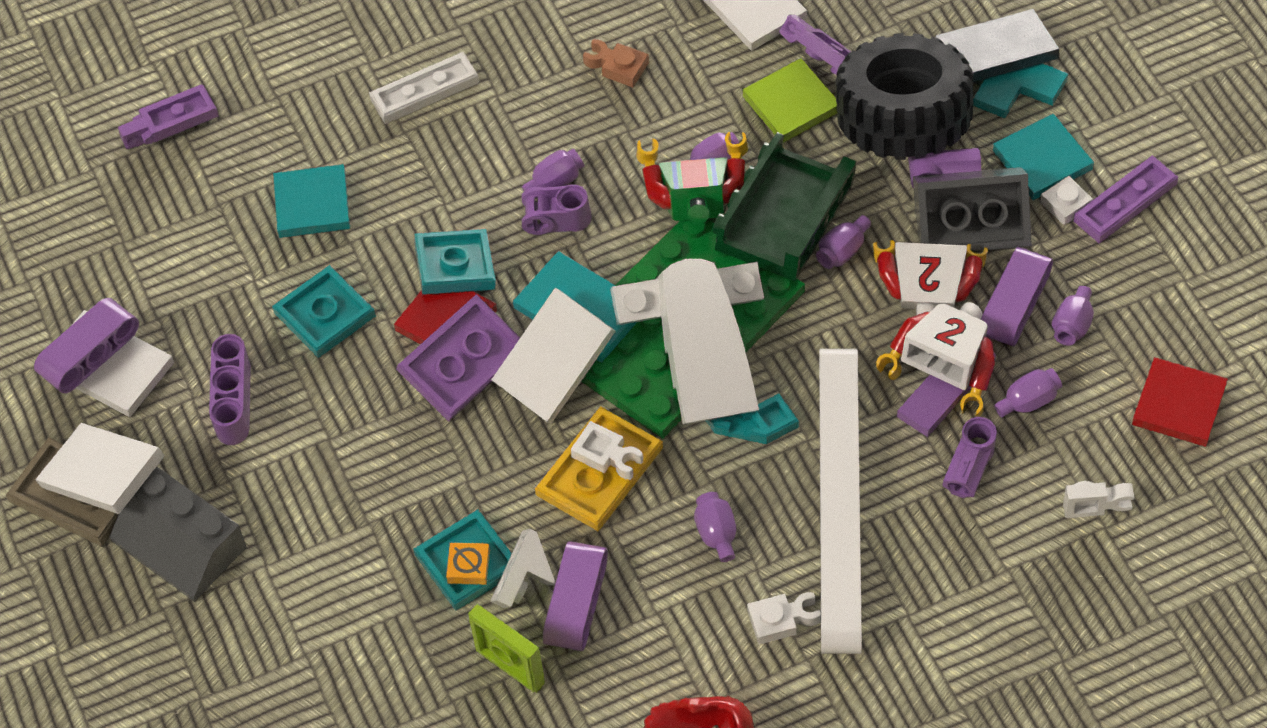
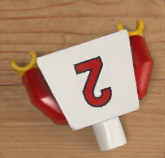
(929, 273)
(947, 346)

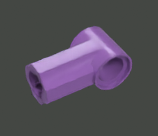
(945, 162)
(970, 458)

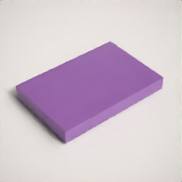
(459, 357)

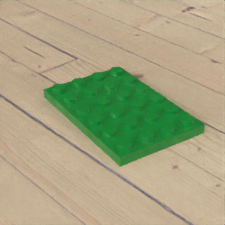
(638, 370)

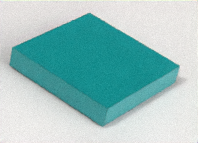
(1045, 153)
(311, 201)
(454, 261)
(324, 311)
(435, 551)

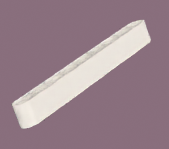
(839, 503)

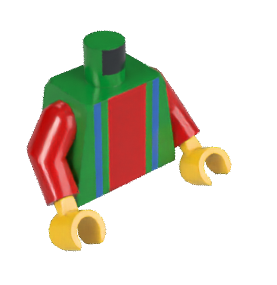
(694, 187)

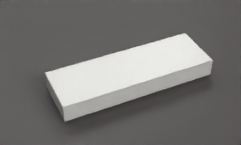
(424, 87)

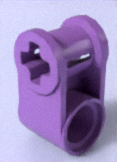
(555, 209)

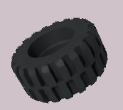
(904, 96)

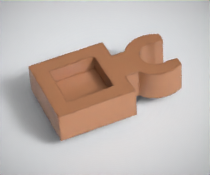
(620, 64)

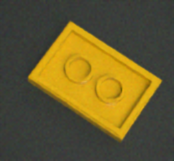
(588, 492)

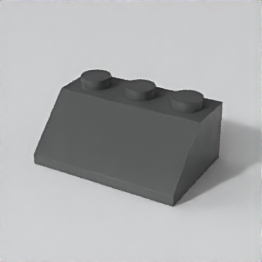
(974, 208)
(177, 534)

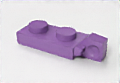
(817, 43)
(169, 117)

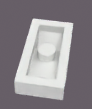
(528, 560)

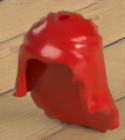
(700, 713)

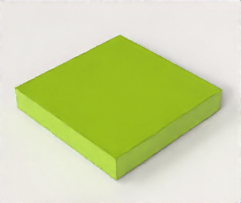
(791, 99)
(506, 648)

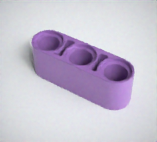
(1016, 295)
(86, 345)
(234, 403)
(575, 596)

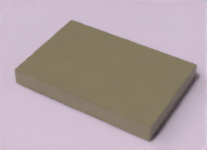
(71, 514)

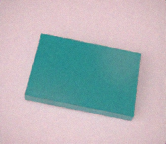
(579, 284)

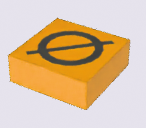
(468, 563)

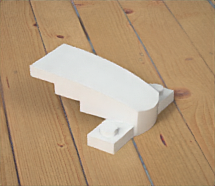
(699, 332)

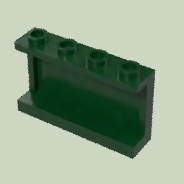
(782, 209)

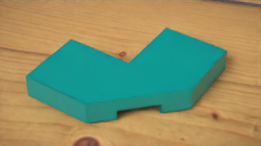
(1038, 82)
(763, 426)

